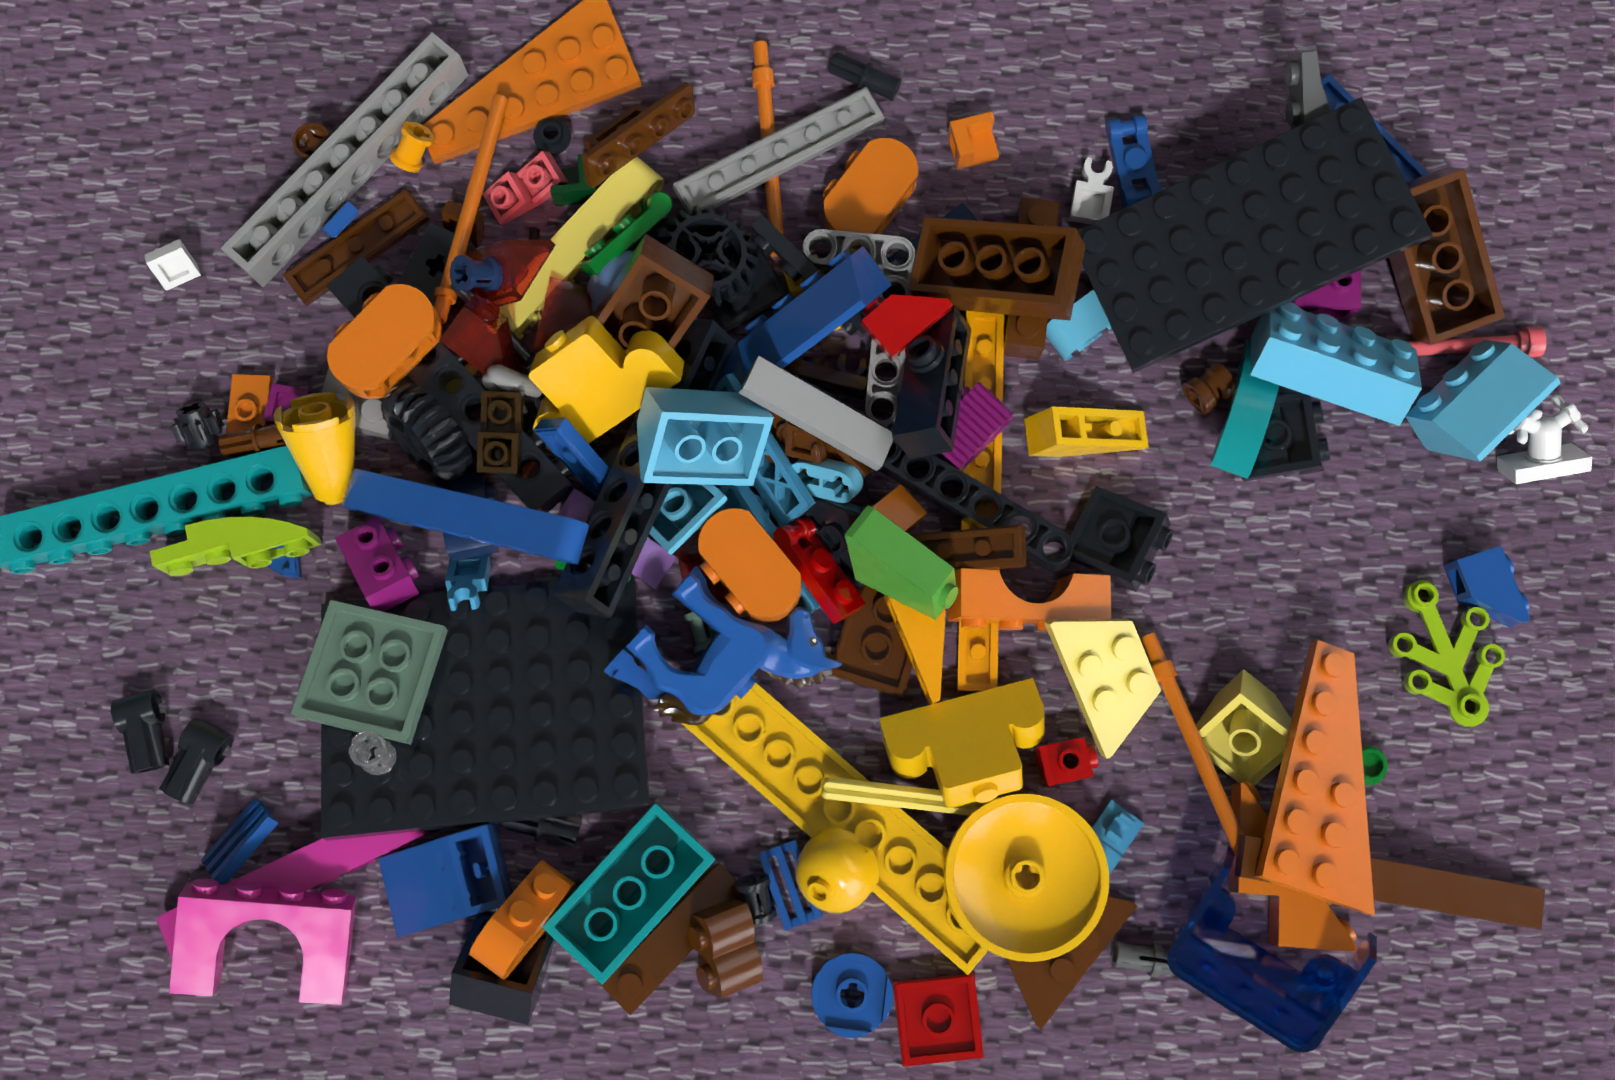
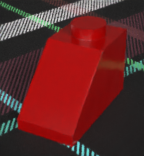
(901, 319)

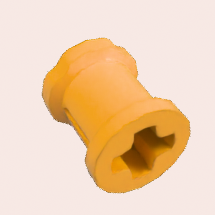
(411, 146)

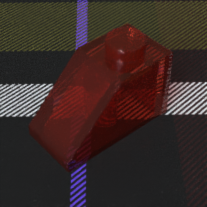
(481, 335)

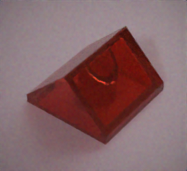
(520, 265)

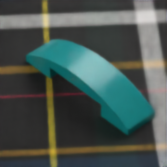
(1245, 422)

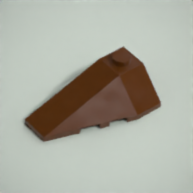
(668, 941)

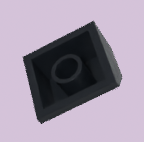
(483, 991)

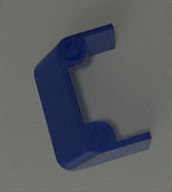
(1255, 984)

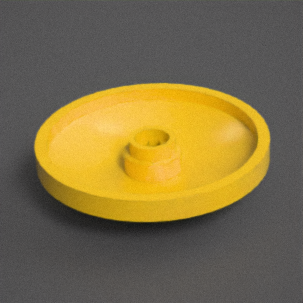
(1026, 877)

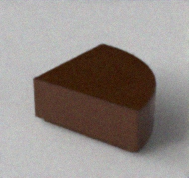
(803, 444)

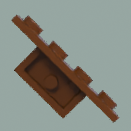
(634, 133)

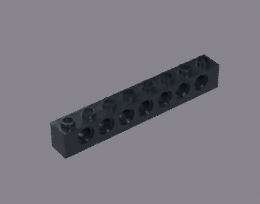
(536, 493)
(626, 504)

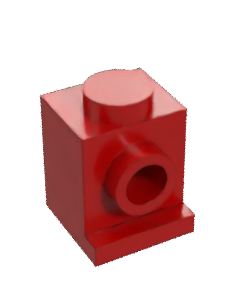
(1051, 763)

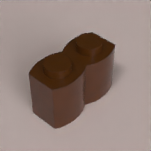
(725, 948)

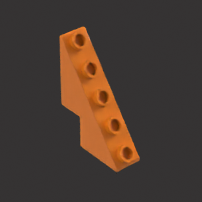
(1293, 916)

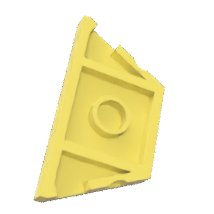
(1106, 675)

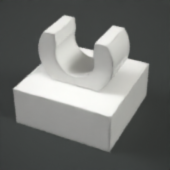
(172, 264)

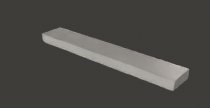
(779, 152)

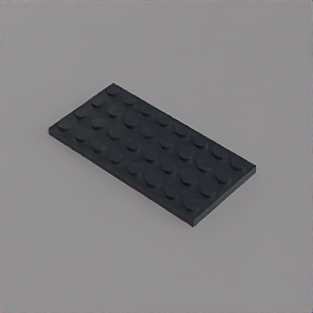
(1250, 235)

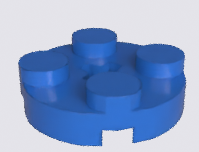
(868, 1012)

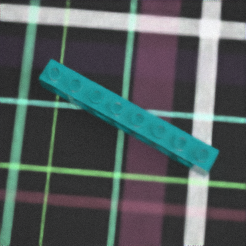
(134, 501)

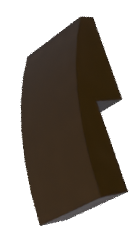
(500, 432)

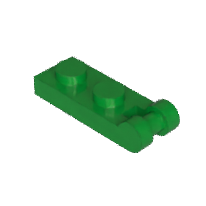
(627, 232)

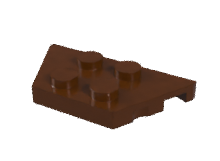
(1050, 981)

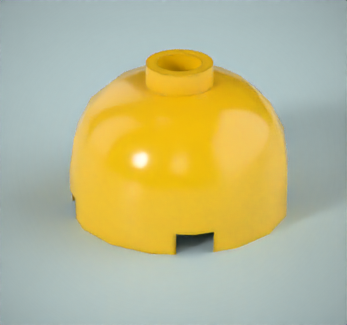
(836, 871)

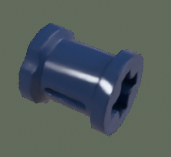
(476, 273)

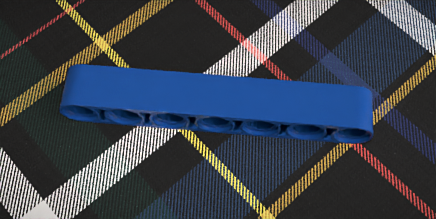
(466, 516)

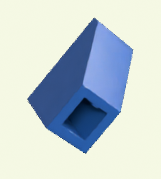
(1489, 583)

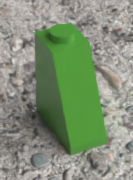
(899, 565)

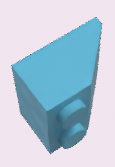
(684, 512)

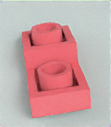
(524, 190)

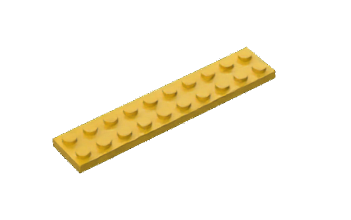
(788, 769)

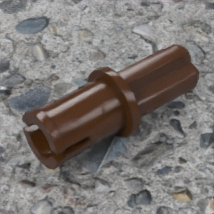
(256, 439)

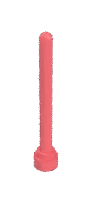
(1529, 340)

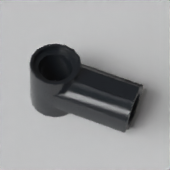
(140, 723)
(200, 751)

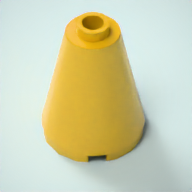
(321, 441)

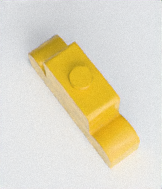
(597, 380)
(968, 741)

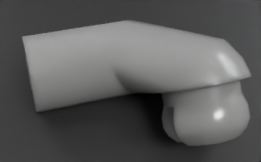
(502, 377)

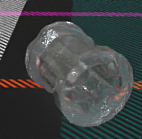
(360, 752)

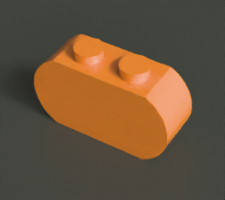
(871, 188)
(384, 341)
(748, 566)
(521, 918)

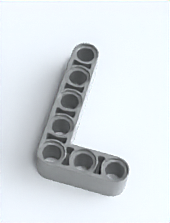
(899, 277)

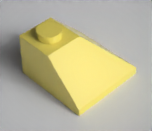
(1245, 729)

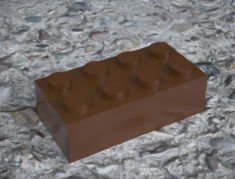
(999, 267)
(1449, 278)
(654, 293)

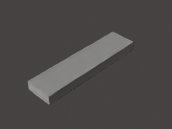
(817, 413)

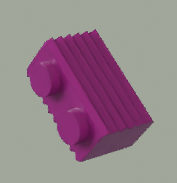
(978, 424)

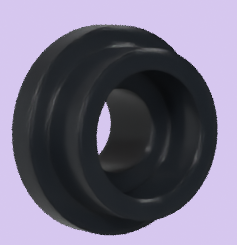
(556, 145)
(923, 354)

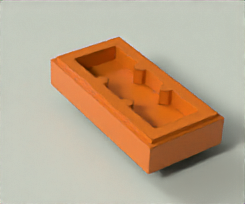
(248, 401)

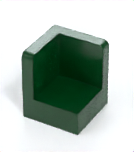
(576, 190)

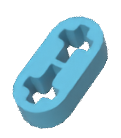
(825, 483)

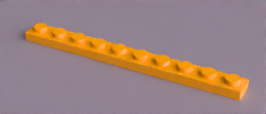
(985, 365)

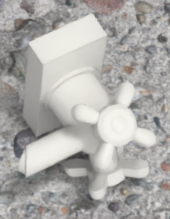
(1545, 454)

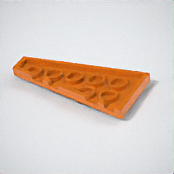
(553, 75)
(1318, 809)

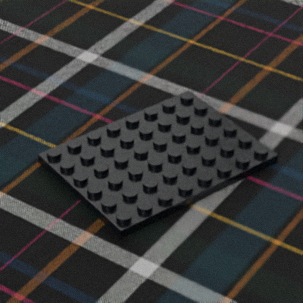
(510, 723)

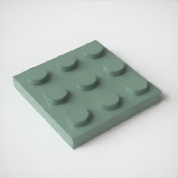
(369, 671)

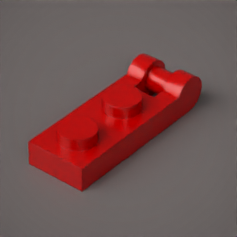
(818, 569)

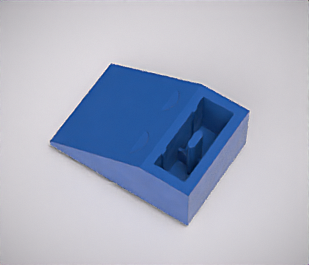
(446, 879)

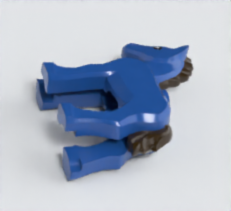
(727, 661)

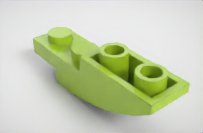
(240, 537)

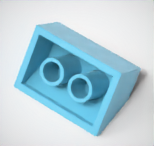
(1480, 400)
(700, 437)

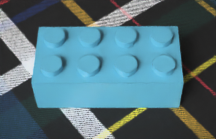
(1336, 362)

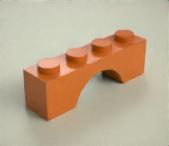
(987, 599)

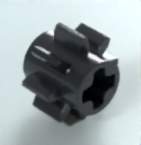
(197, 425)

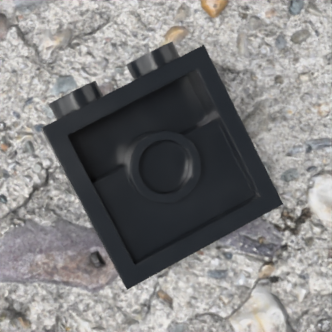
(1292, 439)
(1120, 538)

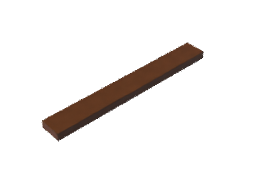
(1432, 889)

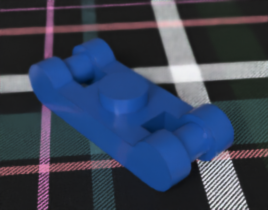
(1133, 161)

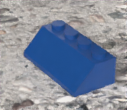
(814, 313)

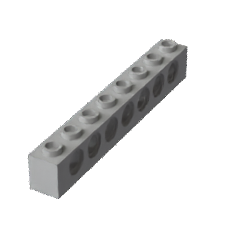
(345, 160)

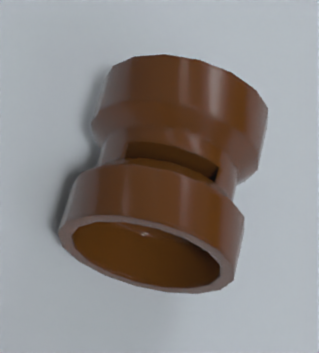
(309, 139)
(1209, 388)

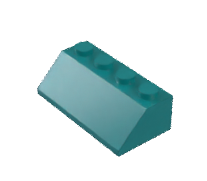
(629, 893)

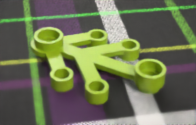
(1448, 659)

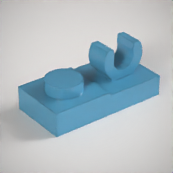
(1116, 831)

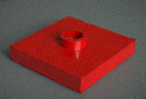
(938, 1019)

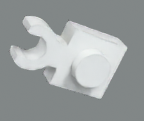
(1091, 198)

